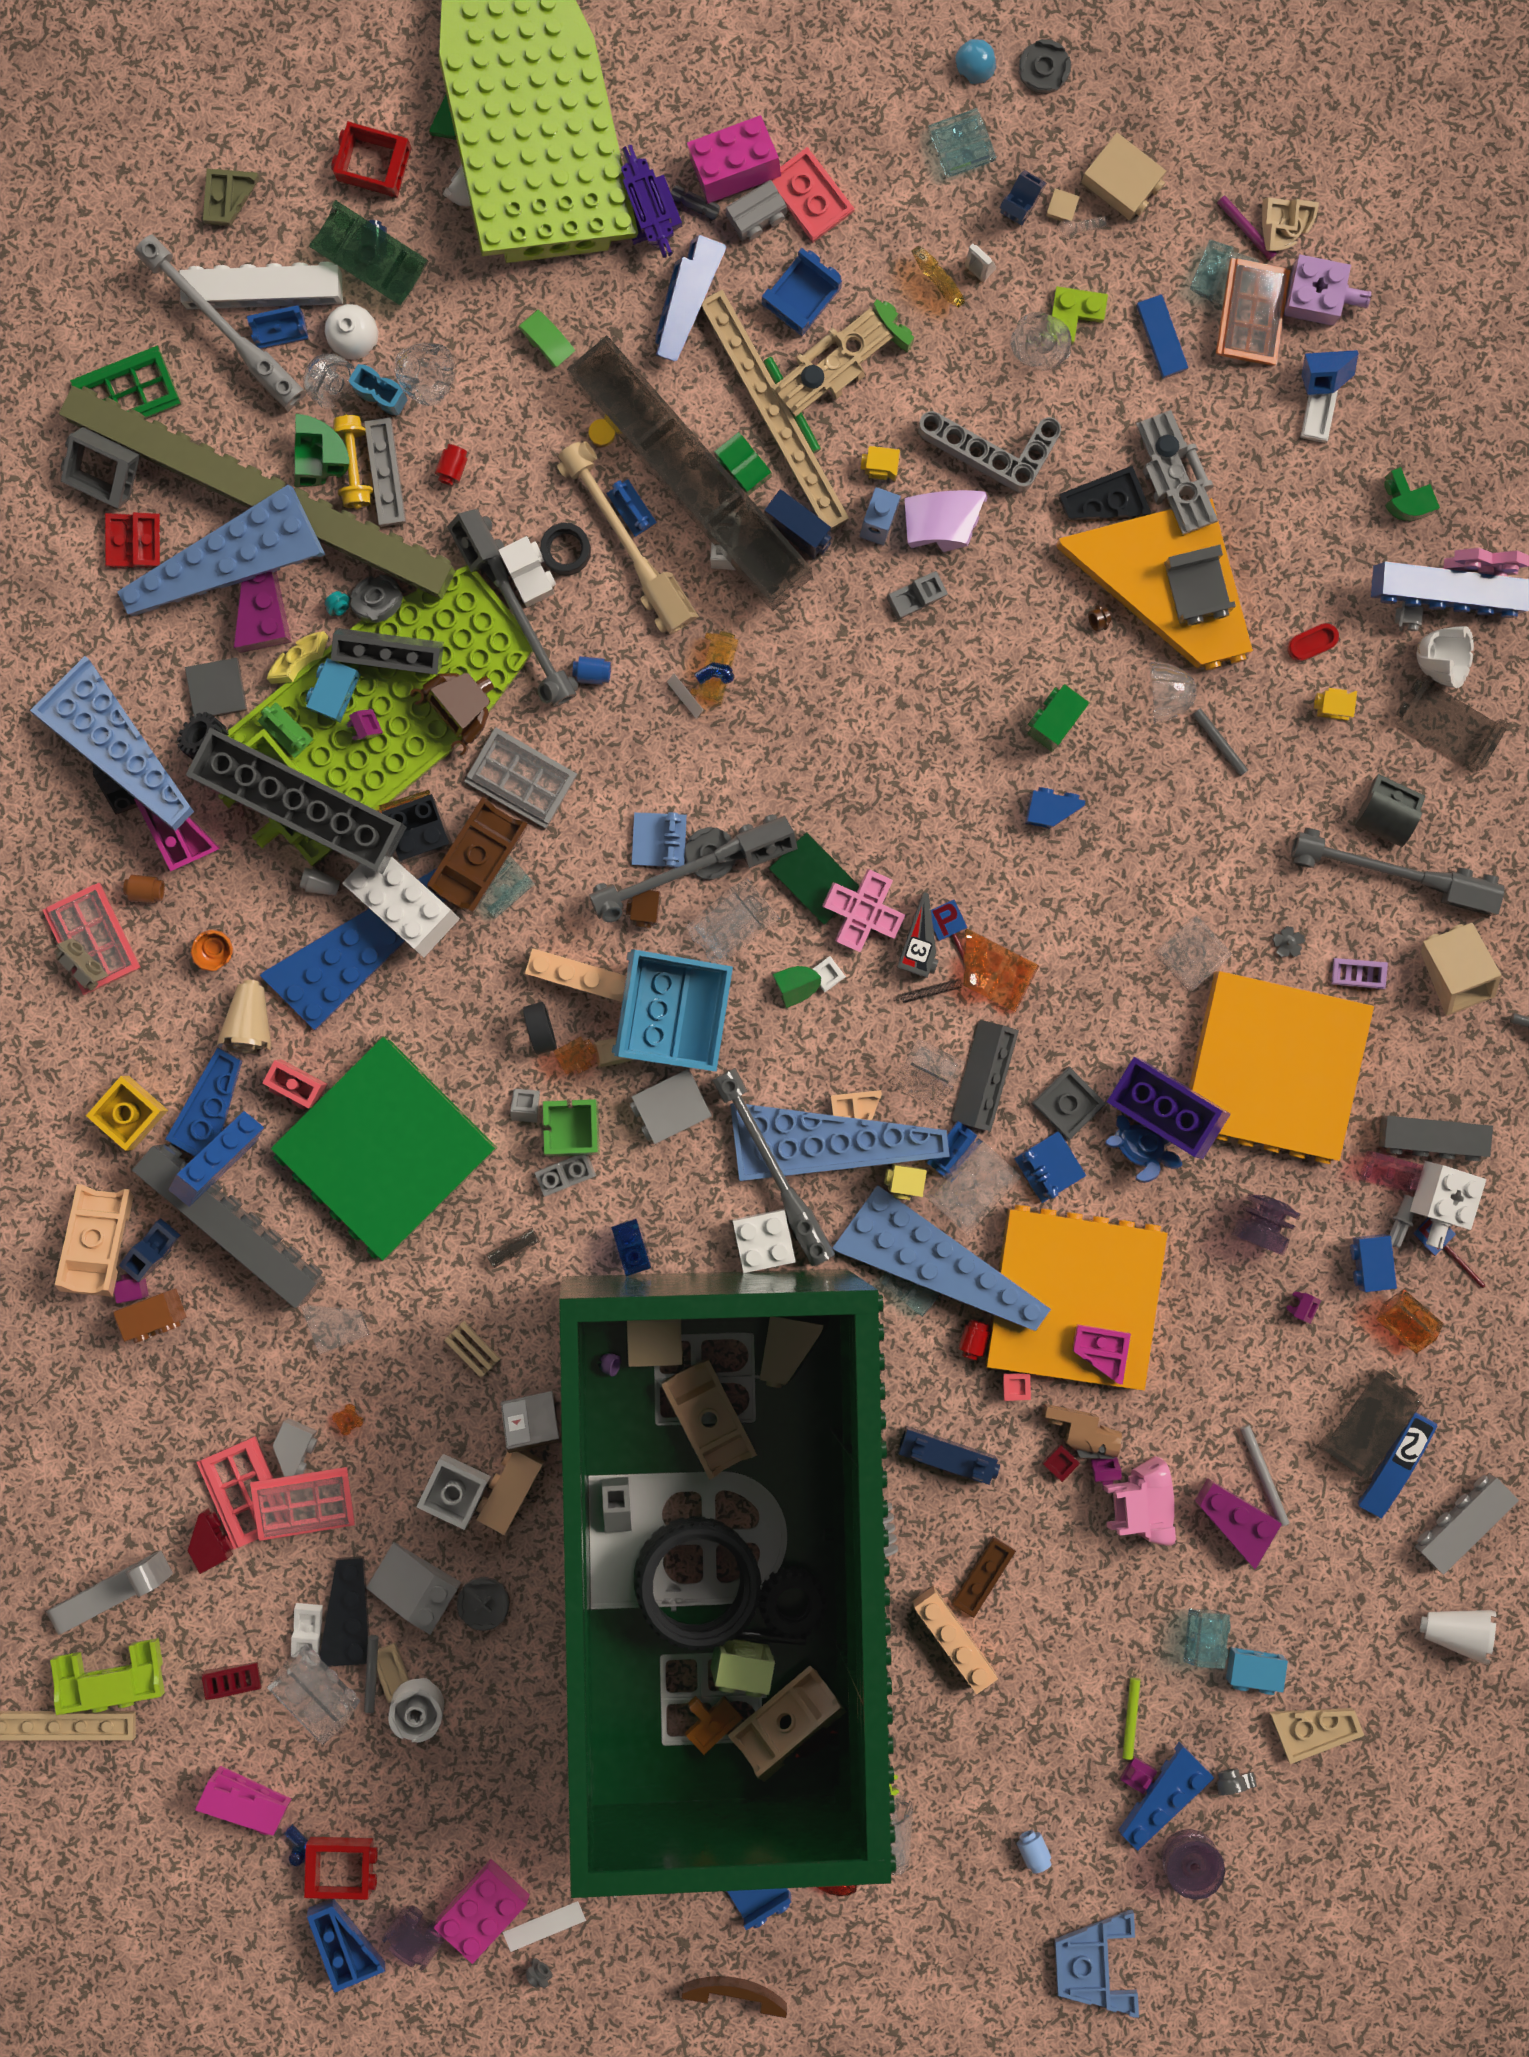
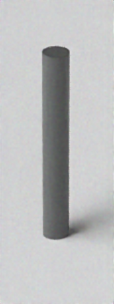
(1220, 742)
(371, 1673)

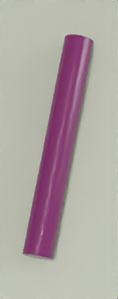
(1245, 226)

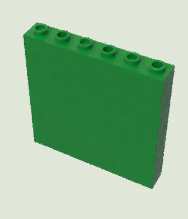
(383, 1149)

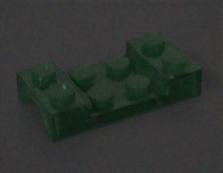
(369, 253)

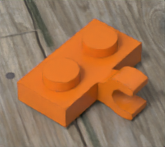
(712, 1723)

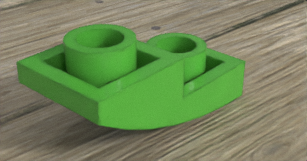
(887, 314)
(547, 338)

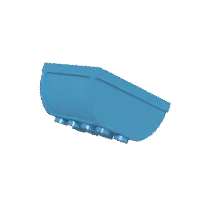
(673, 1010)

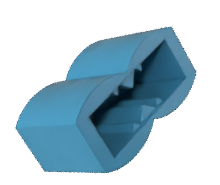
(373, 388)

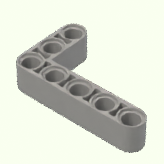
(991, 452)
(132, 1581)

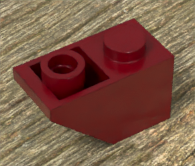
(208, 1544)

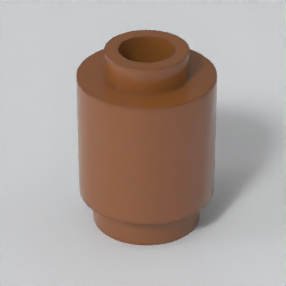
(144, 888)

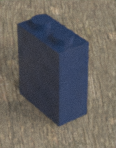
(799, 524)

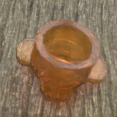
(340, 1419)

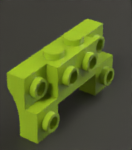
(110, 1686)

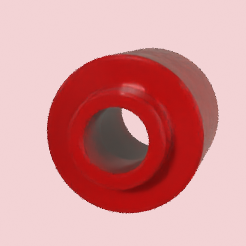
(451, 464)
(974, 1339)

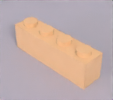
(576, 975)
(955, 1640)

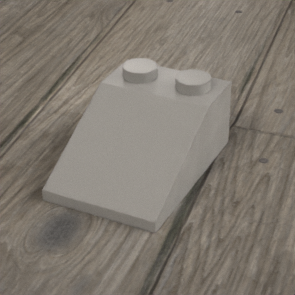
(413, 1587)

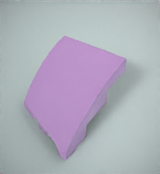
(943, 518)

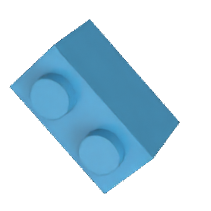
(332, 690)
(1256, 1670)

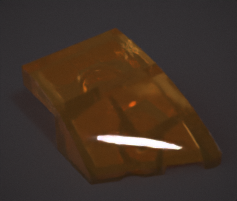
(996, 971)

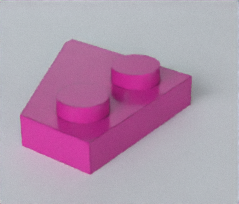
(1103, 1349)

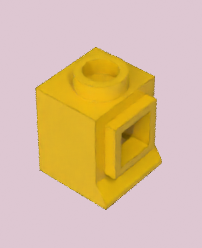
(881, 463)
(1335, 704)

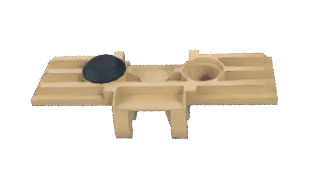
(838, 369)

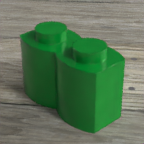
(743, 463)

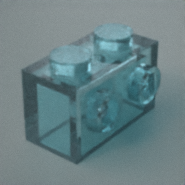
(1207, 1638)

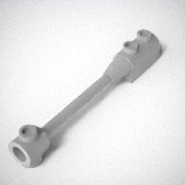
(259, 363)

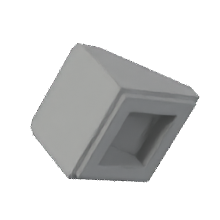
(525, 1105)

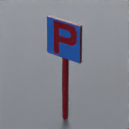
(947, 922)
(1422, 1234)

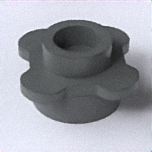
(538, 1974)

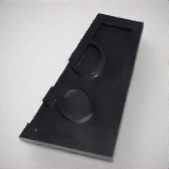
(1106, 498)

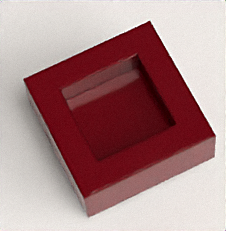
(1061, 1462)

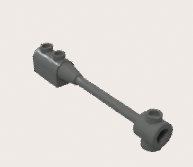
(480, 552)
(751, 844)
(1458, 888)
(799, 1215)

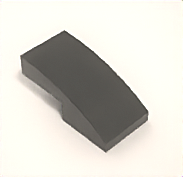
(917, 595)

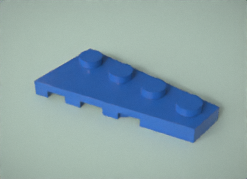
(1174, 1788)

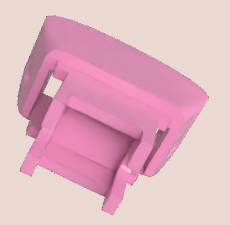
(1145, 1503)

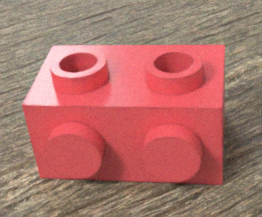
(294, 1083)

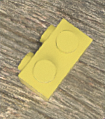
(905, 1181)

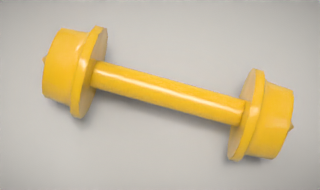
(354, 495)

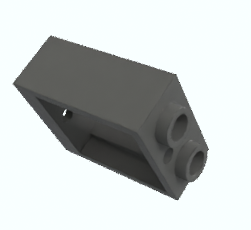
(125, 472)

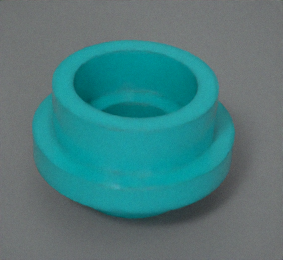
(337, 603)

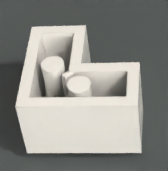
(524, 565)

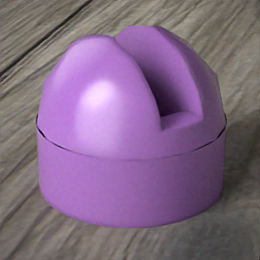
(610, 1364)

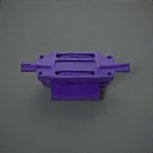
(651, 203)

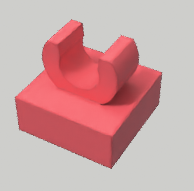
(1016, 1386)

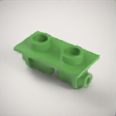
(285, 729)

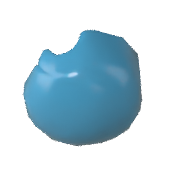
(976, 61)

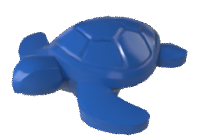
(1143, 1149)

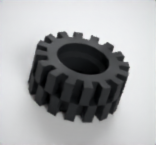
(195, 732)

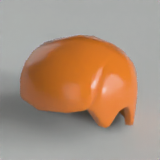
(211, 950)

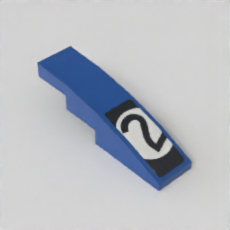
(1397, 1465)

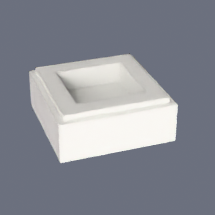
(829, 973)

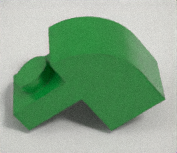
(1408, 504)

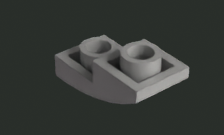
(565, 1174)

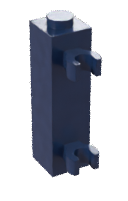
(948, 1455)

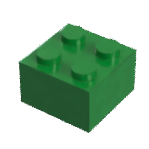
(1061, 713)

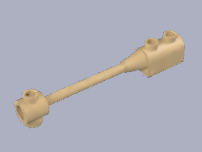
(660, 590)

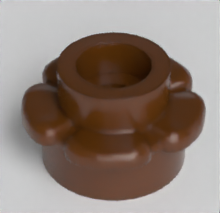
(1099, 618)

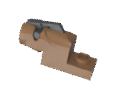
(1084, 1434)

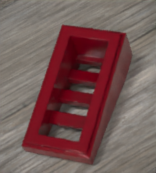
(208, 1675)

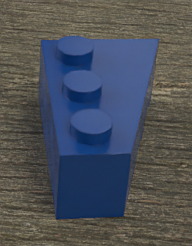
(342, 1946)

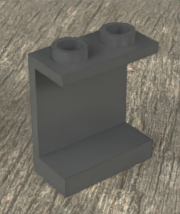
(1198, 585)

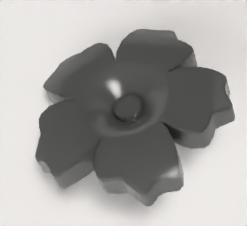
(1288, 942)

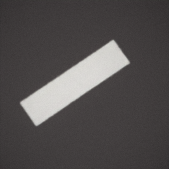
(544, 1926)

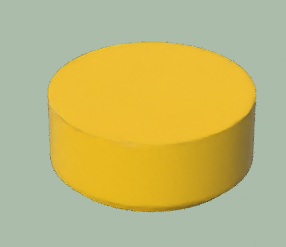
(601, 433)

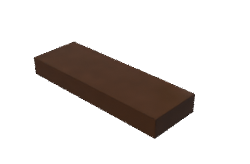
(983, 1576)

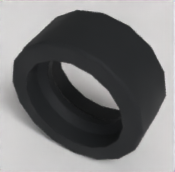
(551, 534)
(539, 1028)

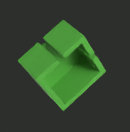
(572, 1129)

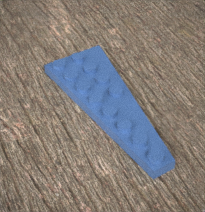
(251, 544)

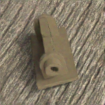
(72, 954)

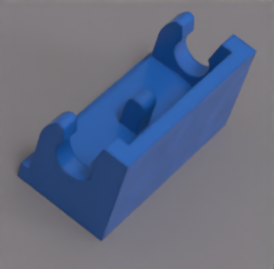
(278, 327)

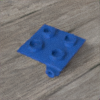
(1050, 1167)

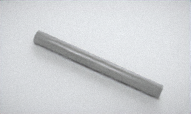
(1264, 1475)

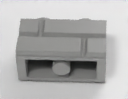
(757, 211)

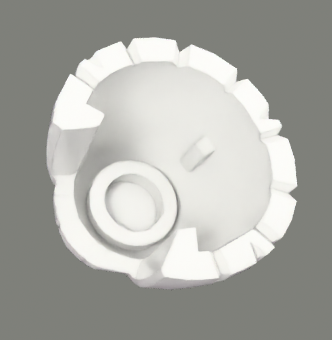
(1447, 655)

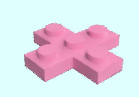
(1486, 562)
(863, 910)

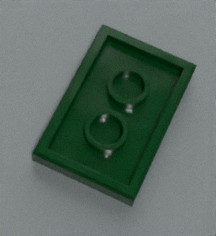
(810, 874)

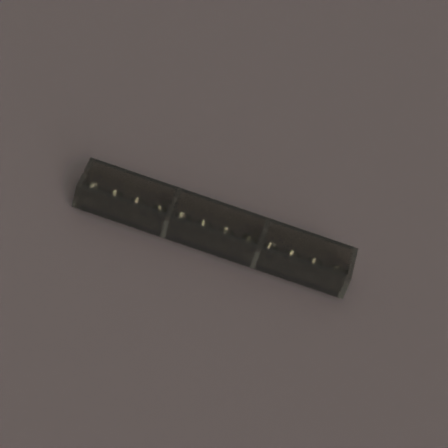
(690, 473)

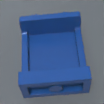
(803, 291)

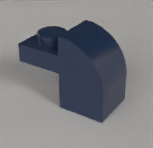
(1022, 197)
(150, 1251)

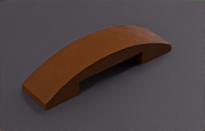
(699, 1990)

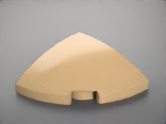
(1285, 221)

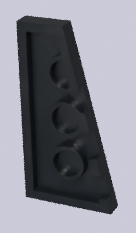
(347, 1615)

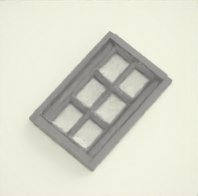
(520, 777)

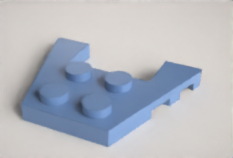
(1084, 1964)

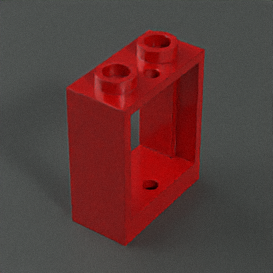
(397, 164)
(339, 1844)

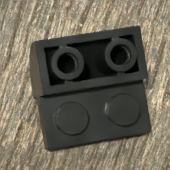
(1390, 810)

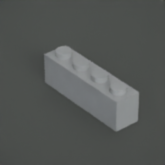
(1466, 1523)

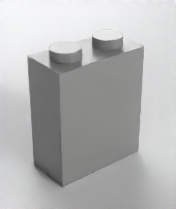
(670, 1106)

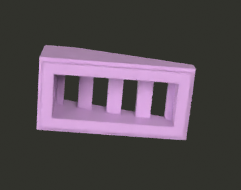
(1360, 963)

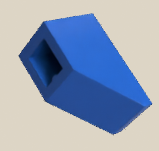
(1328, 370)
(1050, 809)

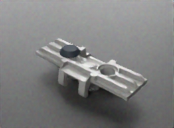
(1169, 476)

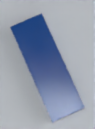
(1162, 336)

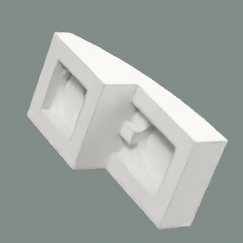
(306, 1627)

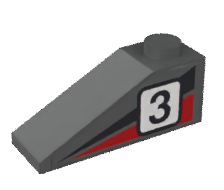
(920, 947)

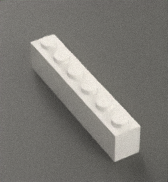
(265, 285)

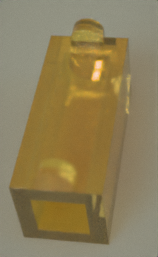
(721, 650)

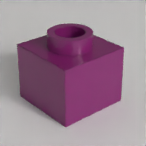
(129, 1289)

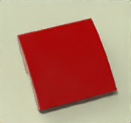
(132, 540)

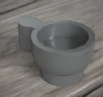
(1232, 1782)

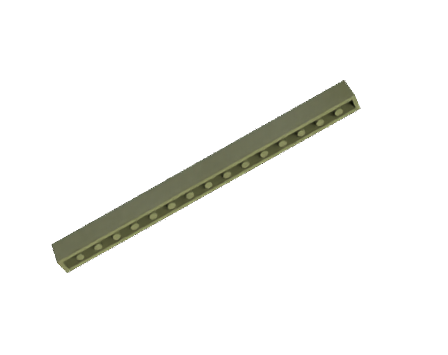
(249, 488)

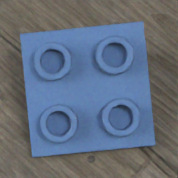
(659, 839)

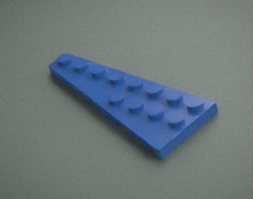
(336, 965)

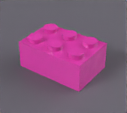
(734, 159)
(481, 1911)

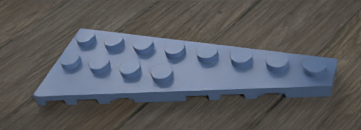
(97, 726)
(825, 1142)
(909, 1246)

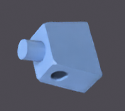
(880, 516)

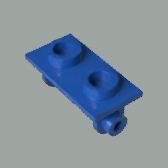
(631, 507)
(958, 1142)

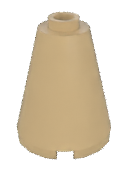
(246, 1021)

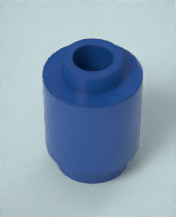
(592, 670)

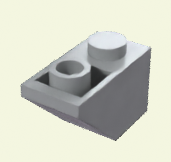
(293, 1445)
(616, 1504)

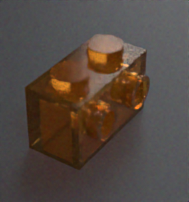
(1409, 1321)

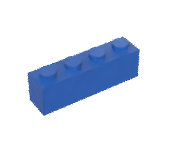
(216, 1158)

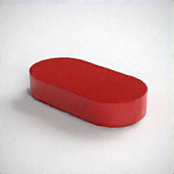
(1313, 642)

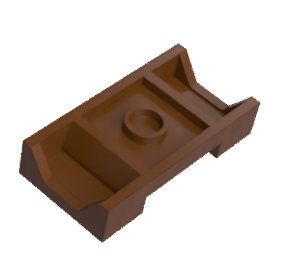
(476, 856)

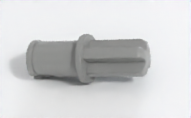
(1402, 1222)

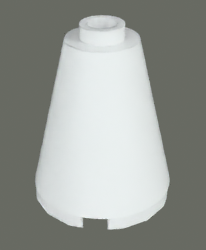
(1462, 1632)

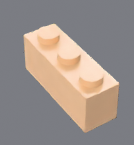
(509, 1490)

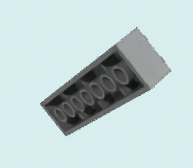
(296, 801)
(235, 1229)

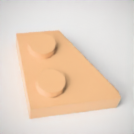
(856, 1105)

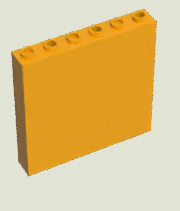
(1281, 1064)
(1087, 1277)

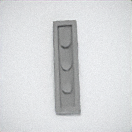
(385, 472)

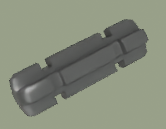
(695, 202)

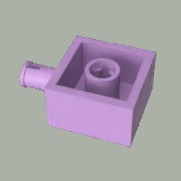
(1331, 282)

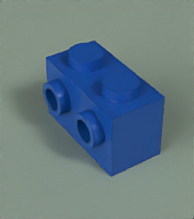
(1373, 1263)

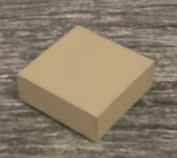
(1062, 205)

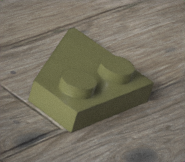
(226, 194)

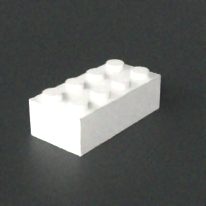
(403, 904)

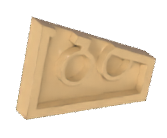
(1315, 1731)

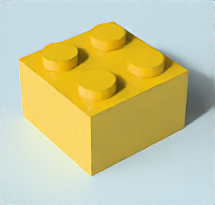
(127, 1113)

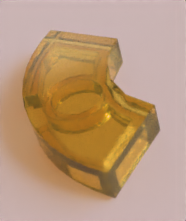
(938, 276)

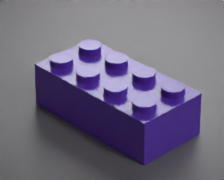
(1168, 1108)

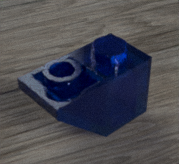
(631, 1247)

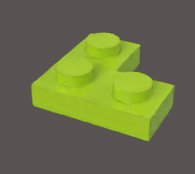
(1078, 304)

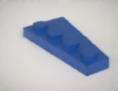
(208, 1104)

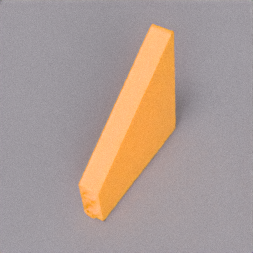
(1131, 567)

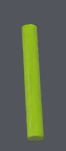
(1131, 1718)

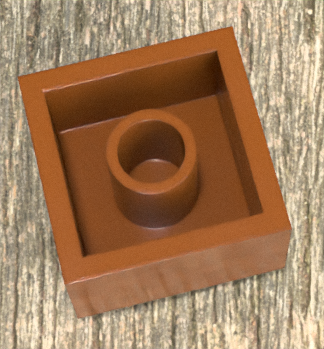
(155, 1313)

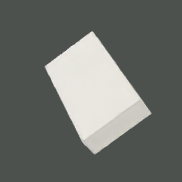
(1318, 417)

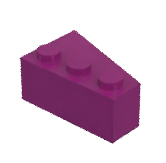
(261, 614)
(1240, 1521)

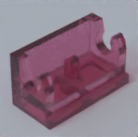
(1390, 1171)

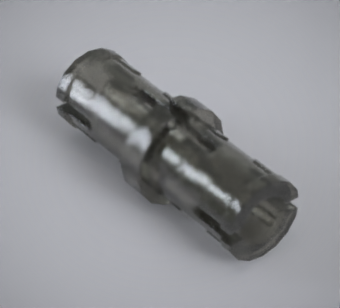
(513, 1247)

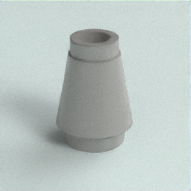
(318, 882)

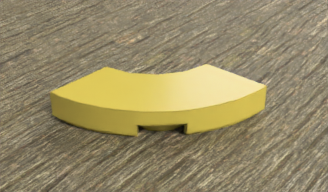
(289, 664)

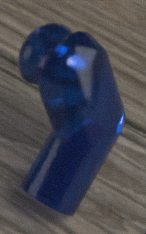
(298, 1845)

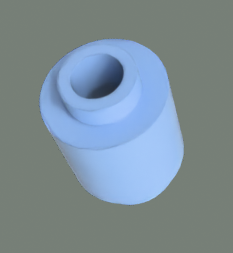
(1034, 1851)

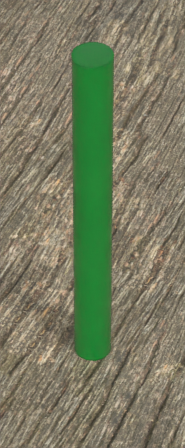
(800, 420)

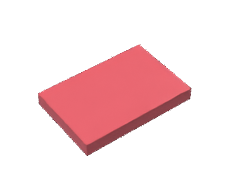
(811, 195)

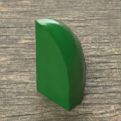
(797, 984)

